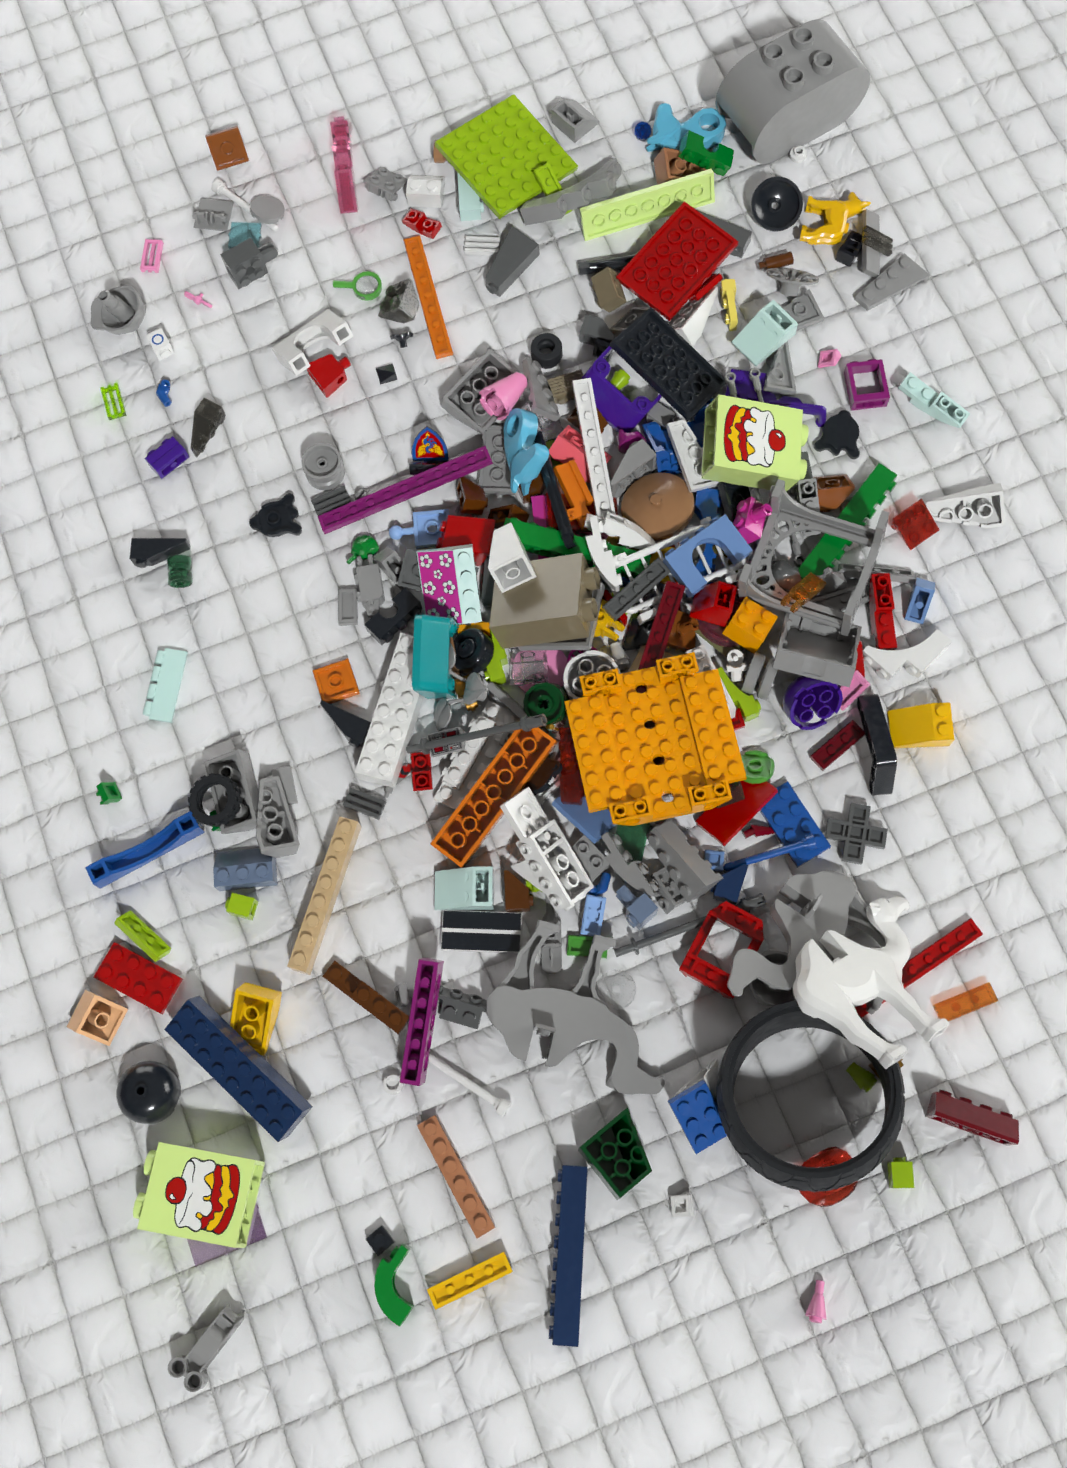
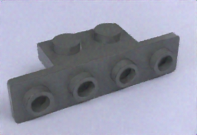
(461, 1007)

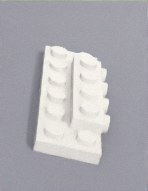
(478, 754)

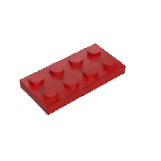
(138, 978)

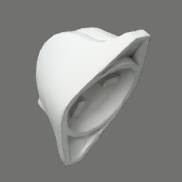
(709, 1075)

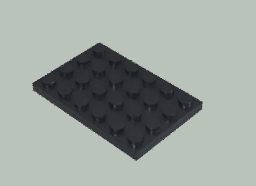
(668, 363)

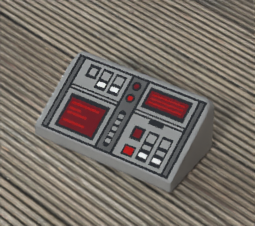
(448, 748)

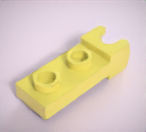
(728, 294)

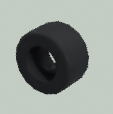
(546, 340)

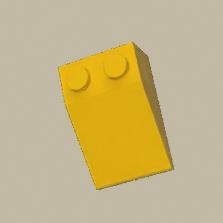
(921, 726)
(255, 1014)

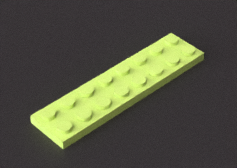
(646, 204)

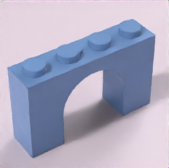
(719, 533)

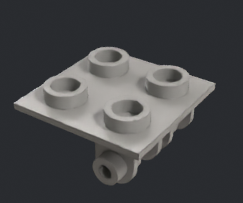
(385, 183)
(213, 214)
(590, 857)

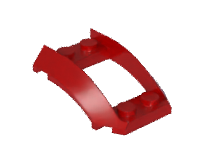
(707, 973)

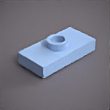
(593, 915)

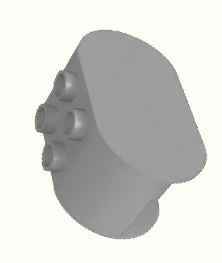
(793, 90)

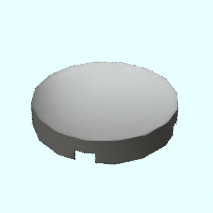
(267, 209)

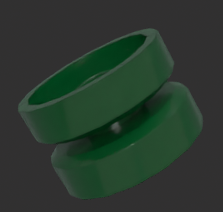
(537, 696)

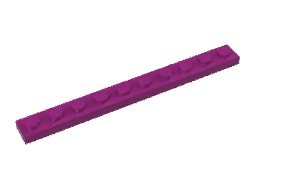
(405, 490)

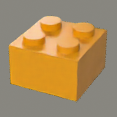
(750, 625)

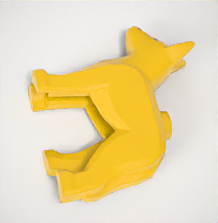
(835, 216)

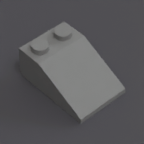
(637, 463)

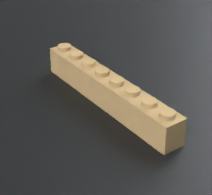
(324, 896)

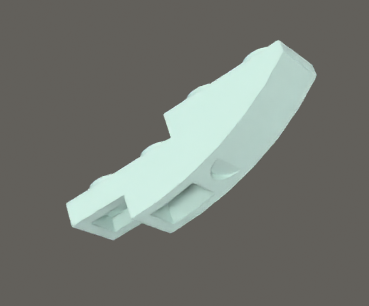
(934, 404)

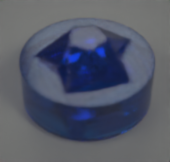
(642, 131)

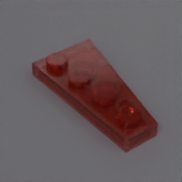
(570, 780)

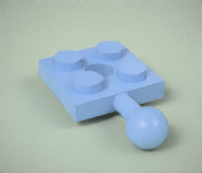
(421, 522)

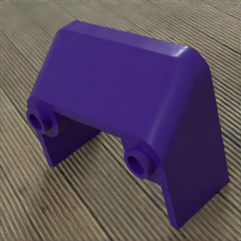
(611, 403)

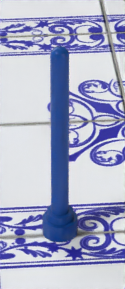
(807, 843)

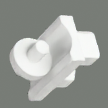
(736, 664)

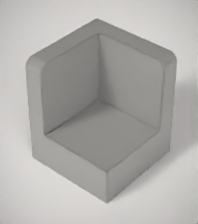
(660, 414)

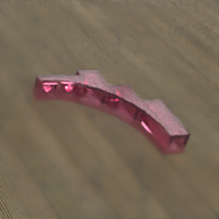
(343, 159)

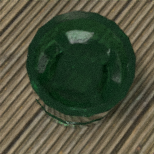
(179, 571)

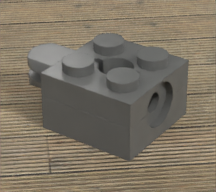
(247, 261)

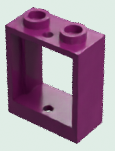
(869, 400)

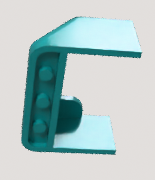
(431, 656)

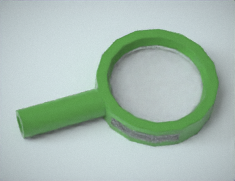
(365, 285)

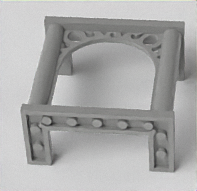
(788, 510)

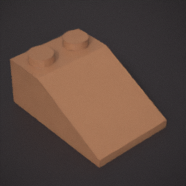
(671, 167)

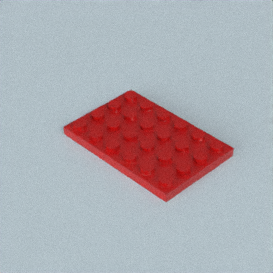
(677, 260)

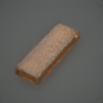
(965, 1002)

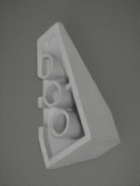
(274, 822)

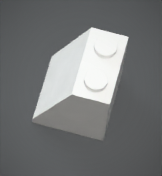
(509, 559)

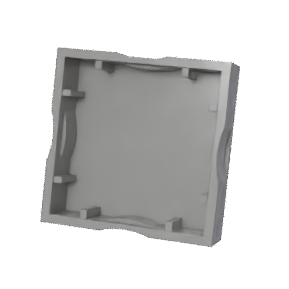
(817, 650)

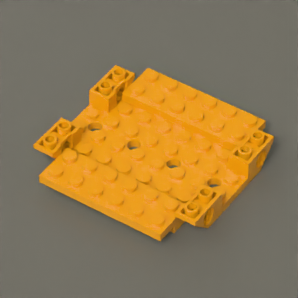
(689, 733)

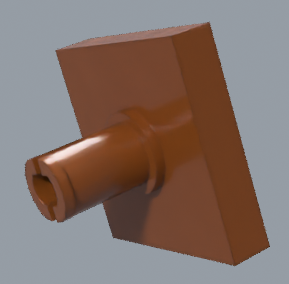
(227, 148)
(683, 632)

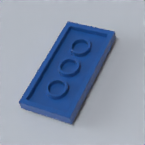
(792, 822)

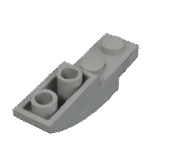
(634, 872)

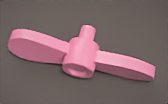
(197, 299)

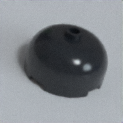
(148, 1092)

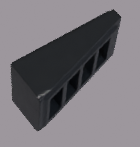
(850, 249)

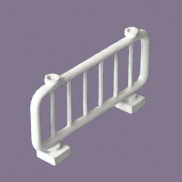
(648, 614)

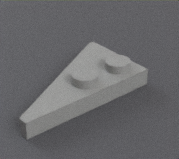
(780, 376)

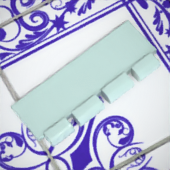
(168, 685)

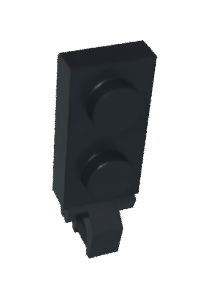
(419, 467)

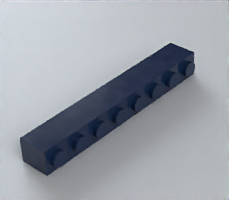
(569, 1257)

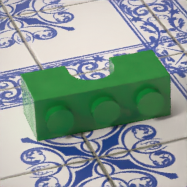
(693, 151)

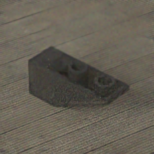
(205, 422)

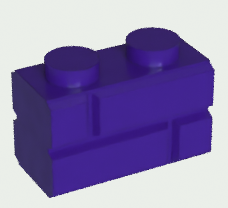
(166, 457)

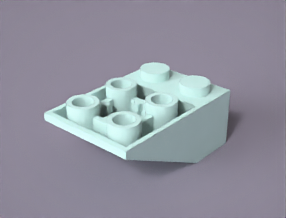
(765, 333)
(464, 889)

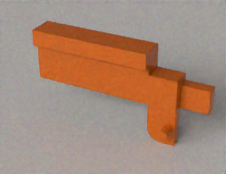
(575, 491)

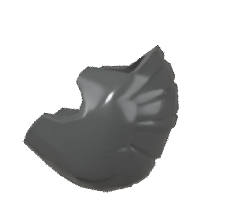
(785, 575)

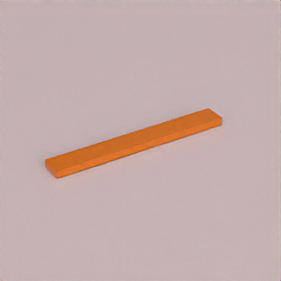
(428, 297)

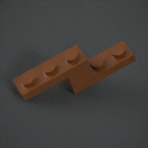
(366, 997)

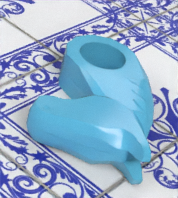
(669, 131)
(523, 456)

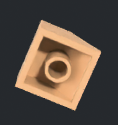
(97, 1018)

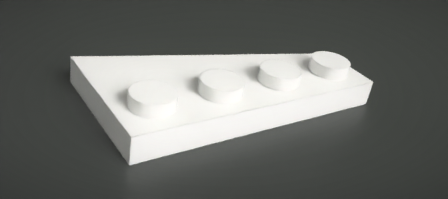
(688, 455)

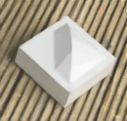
(681, 1205)

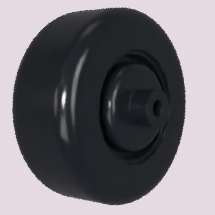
(473, 651)

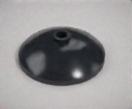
(788, 201)

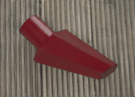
(757, 830)

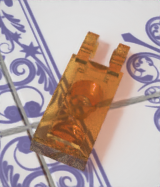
(803, 591)

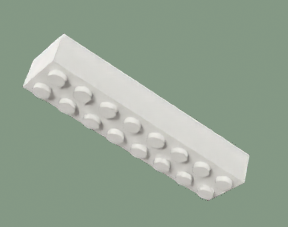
(392, 720)

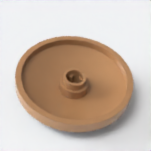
(659, 505)

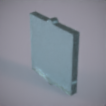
(243, 231)

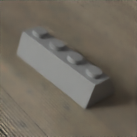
(237, 767)

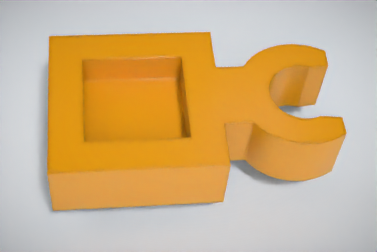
(483, 626)

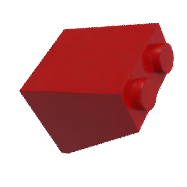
(466, 531)

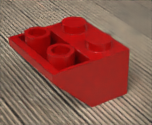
(714, 603)

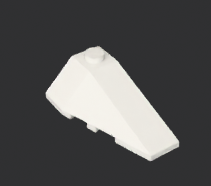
(693, 318)
(976, 506)

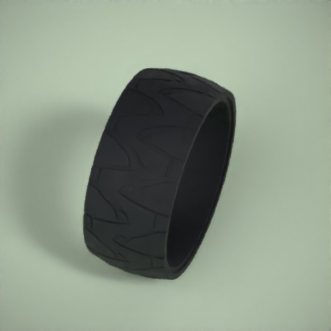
(813, 1179)

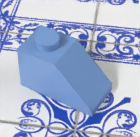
(920, 600)

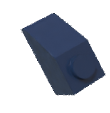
(730, 886)

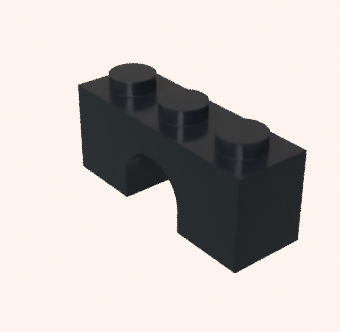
(383, 628)

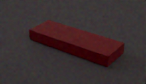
(837, 745)

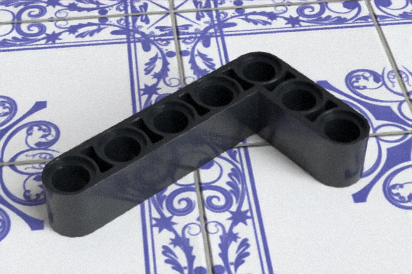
(879, 743)

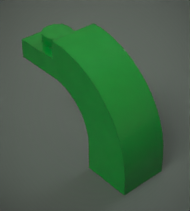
(387, 1296)

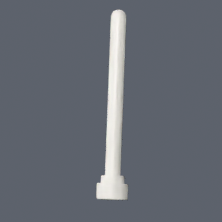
(220, 187)
(500, 1105)

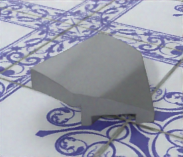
(834, 582)

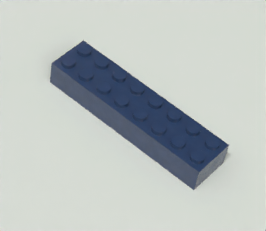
(238, 1068)

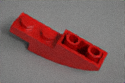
(881, 607)

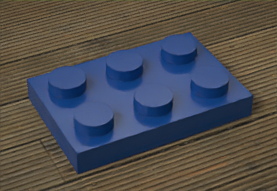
(698, 1116)

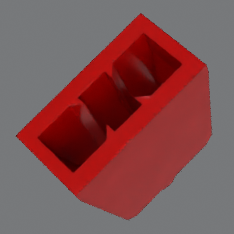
(328, 373)

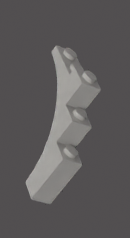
(574, 197)

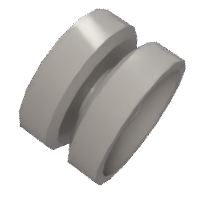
(323, 466)
(759, 675)

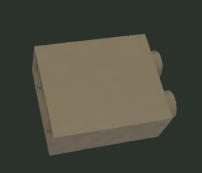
(548, 607)

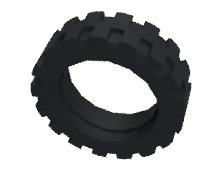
(200, 789)

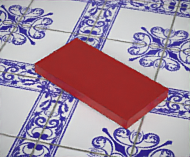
(728, 820)

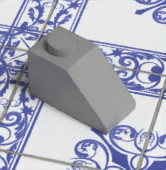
(390, 564)

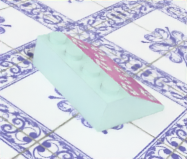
(450, 583)

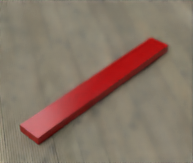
(935, 955)

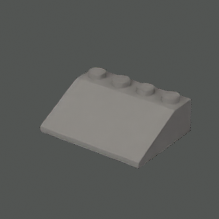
(463, 398)

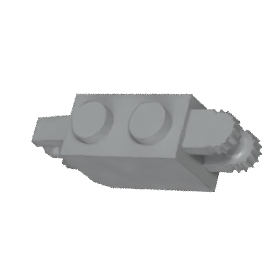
(370, 586)

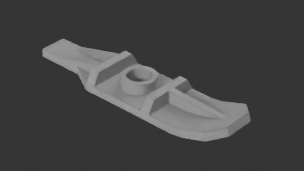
(552, 946)

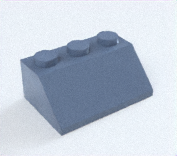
(244, 870)

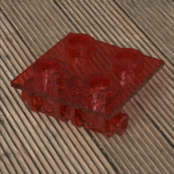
(915, 524)

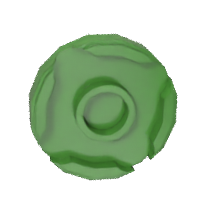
(757, 766)

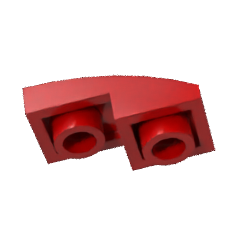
(421, 224)
(421, 771)

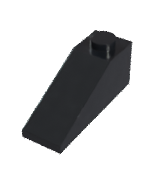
(155, 550)
(350, 725)

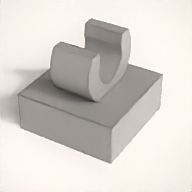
(403, 995)

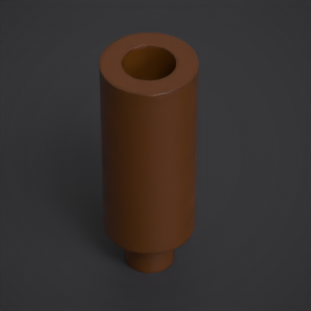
(776, 261)

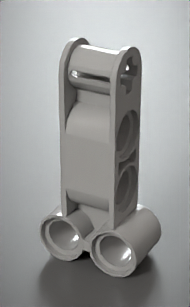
(206, 1349)

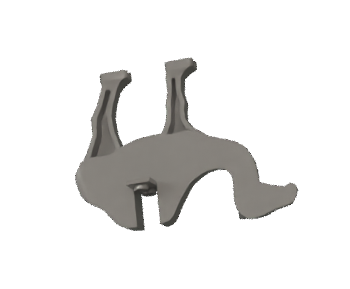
(827, 904)
(568, 1016)

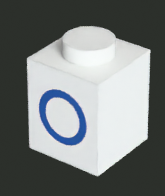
(160, 344)

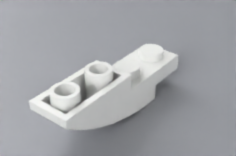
(628, 532)
(601, 558)

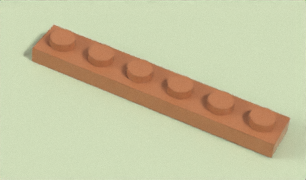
(456, 1176)

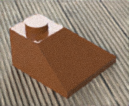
(833, 491)

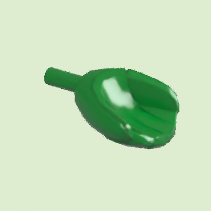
(363, 546)

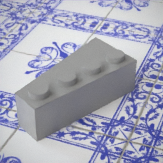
(682, 861)

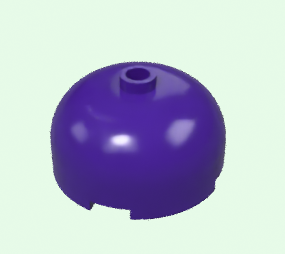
(807, 695)

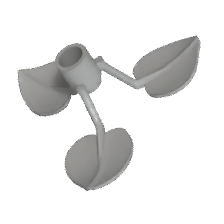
(473, 691)

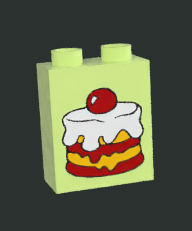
(753, 443)
(199, 1195)

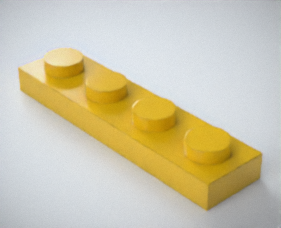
(469, 1280)

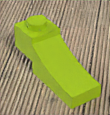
(494, 670)
(748, 706)

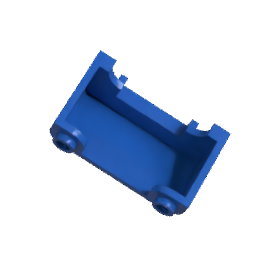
(661, 444)

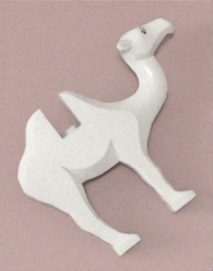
(859, 975)

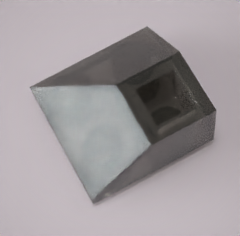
(400, 302)

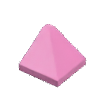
(829, 358)

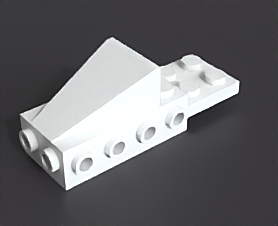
(547, 856)

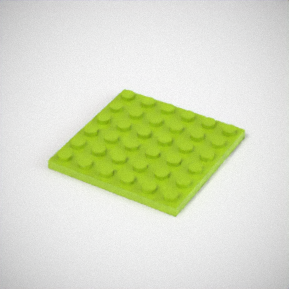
(501, 152)

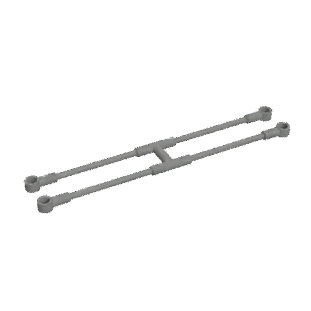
(757, 387)

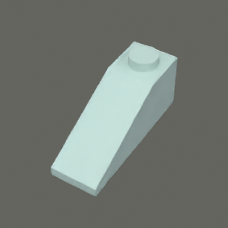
(469, 201)

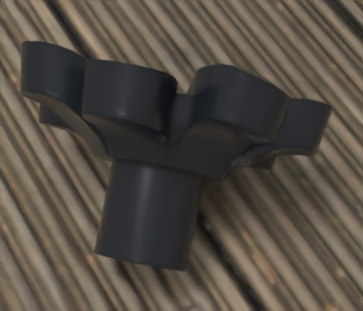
(402, 338)

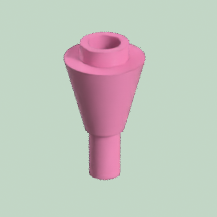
(816, 1308)

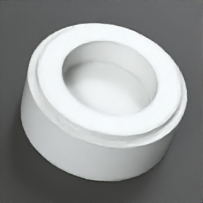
(391, 1084)

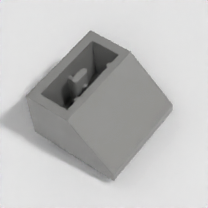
(573, 119)

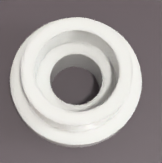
(795, 156)

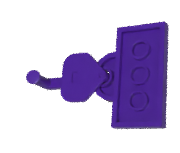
(746, 390)

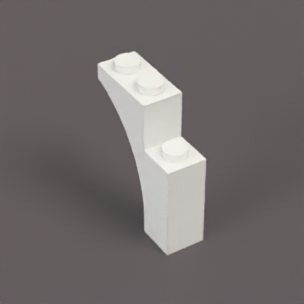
(914, 659)

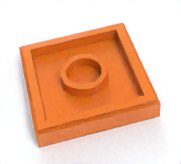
(336, 681)

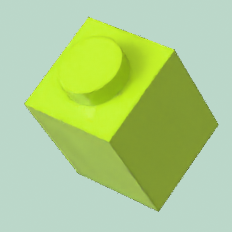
(241, 906)
(900, 1173)

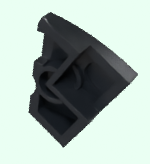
(637, 634)

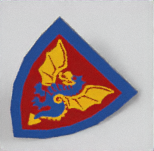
(429, 446)

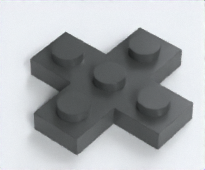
(856, 833)

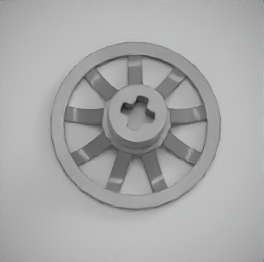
(791, 286)

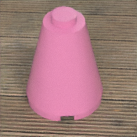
(503, 395)

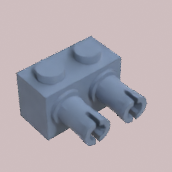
(639, 909)

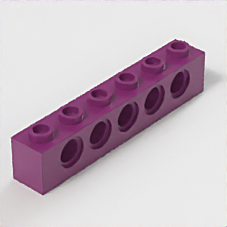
(421, 1021)

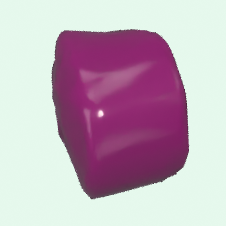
(626, 439)

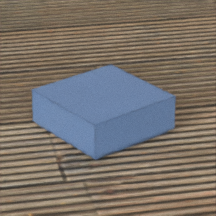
(716, 858)

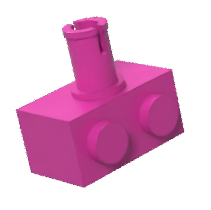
(751, 518)

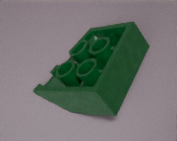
(617, 1155)

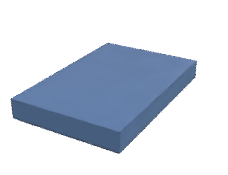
(590, 824)

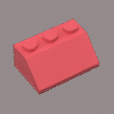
(570, 447)

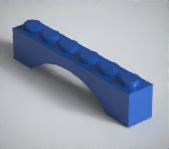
(706, 506)
(120, 864)

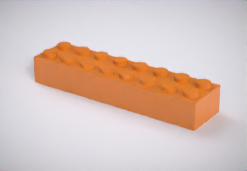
(498, 783)

